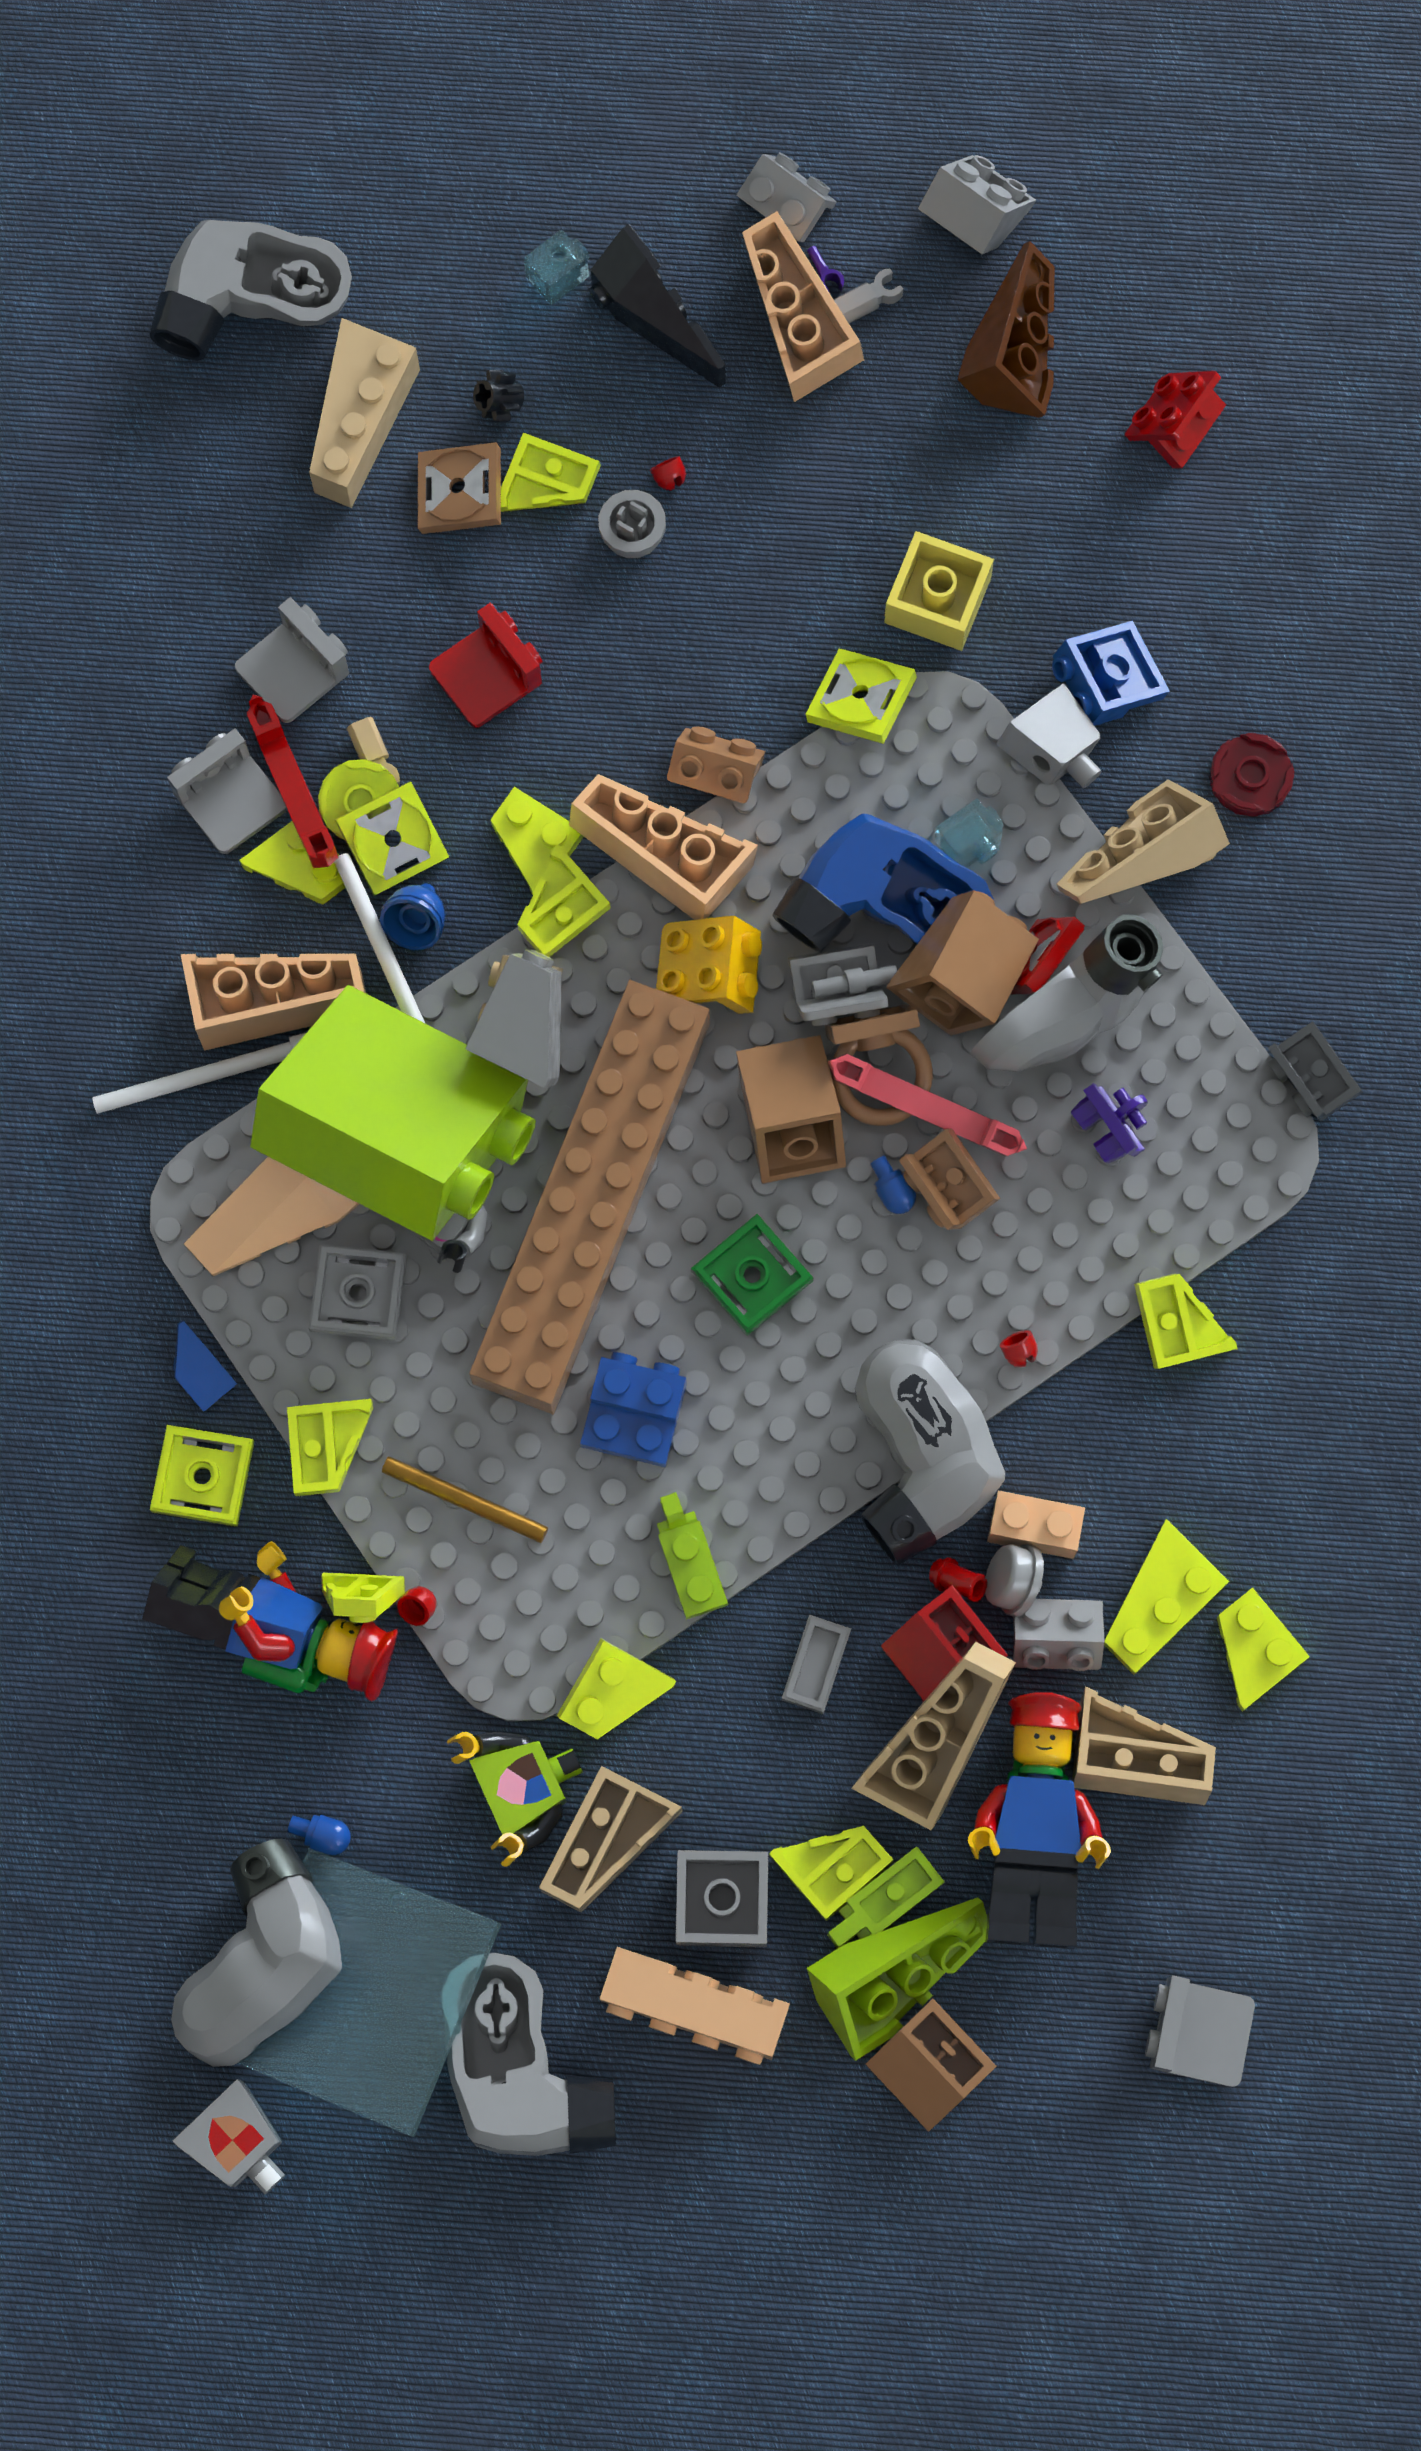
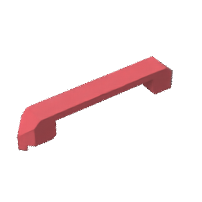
(926, 1105)

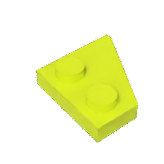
(546, 476)
(531, 833)
(560, 905)
(1178, 1323)
(361, 1595)
(1257, 1647)
(611, 1690)

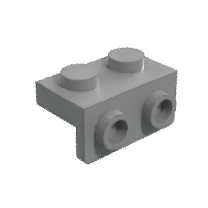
(778, 187)
(1060, 1635)

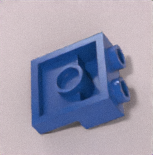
(1109, 672)
(634, 1409)

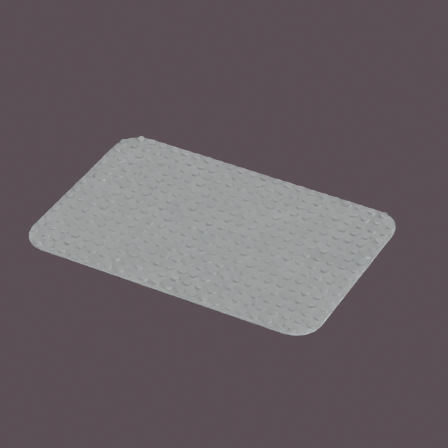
(771, 1418)

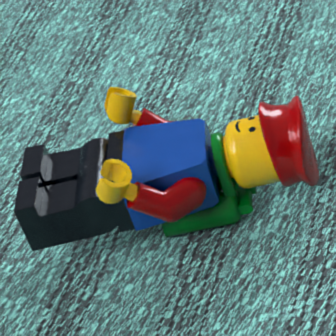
(268, 1624)
(1038, 1829)

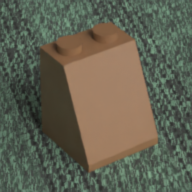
(965, 964)
(791, 1109)

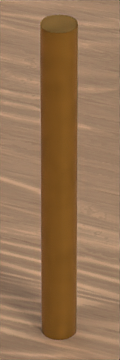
(464, 1499)

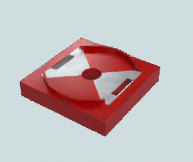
(1055, 940)

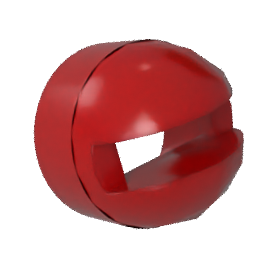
(669, 473)
(1019, 1347)
(417, 1605)

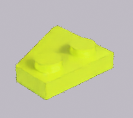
(287, 864)
(324, 1443)
(833, 1867)

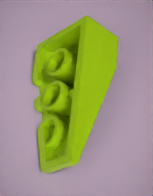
(882, 1976)

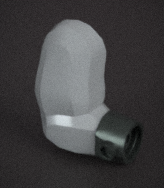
(1079, 1001)
(265, 1971)

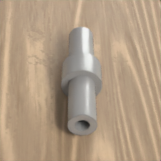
(853, 981)

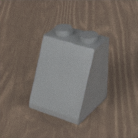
(523, 1019)

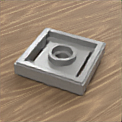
(337, 1277)

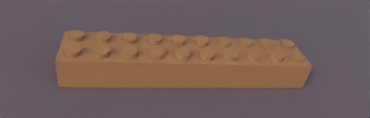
(590, 1197)

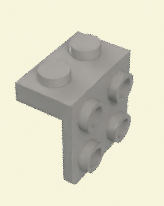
(294, 662)
(226, 792)
(832, 964)
(1200, 2032)

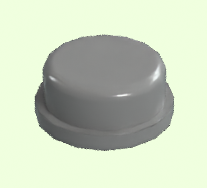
(632, 523)
(1014, 1578)

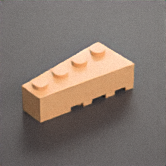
(669, 852)

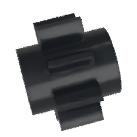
(498, 395)

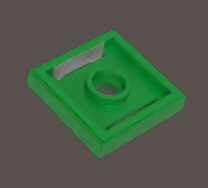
(747, 1250)

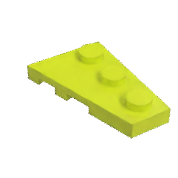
(1163, 1598)

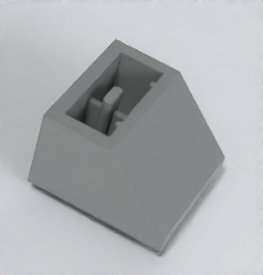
(976, 202)

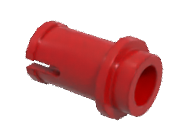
(966, 1582)

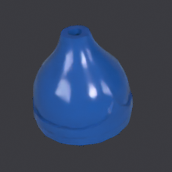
(413, 917)

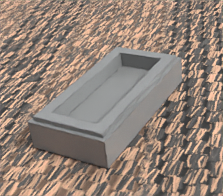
(816, 1664)

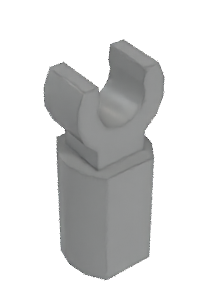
(867, 297)

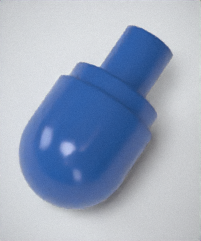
(892, 1187)
(322, 1833)

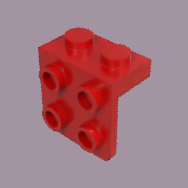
(488, 668)

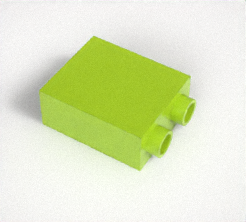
(392, 1114)

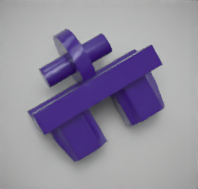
(1121, 1138)

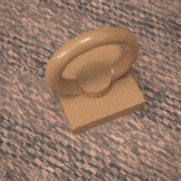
(874, 1033)

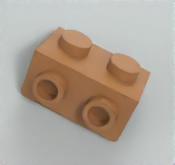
(715, 764)
(948, 1181)

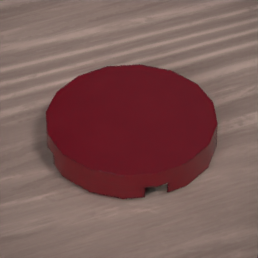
(1251, 774)

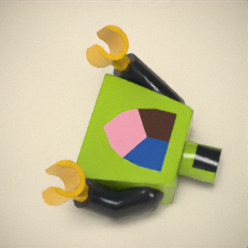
(518, 1786)

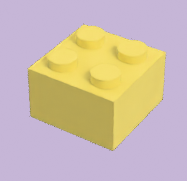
(938, 590)

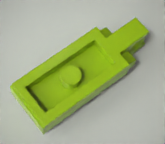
(689, 1560)
(887, 1898)

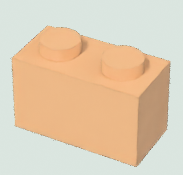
(1037, 1522)

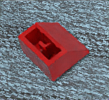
(936, 1641)

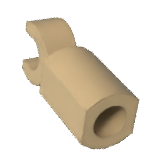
(370, 745)

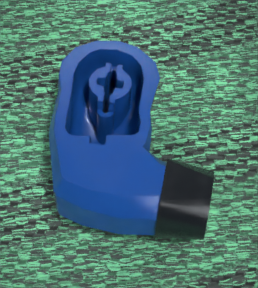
(874, 870)

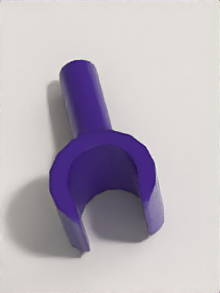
(823, 271)

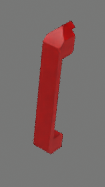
(291, 783)

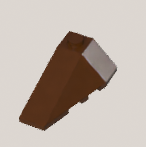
(1010, 347)

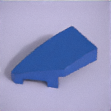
(199, 1370)

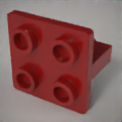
(1178, 415)

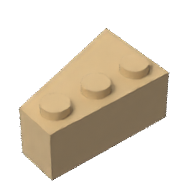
(1138, 1756)
(605, 1838)

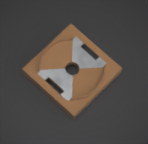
(472, 505)

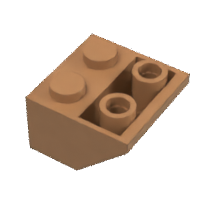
(930, 2065)

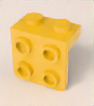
(711, 961)

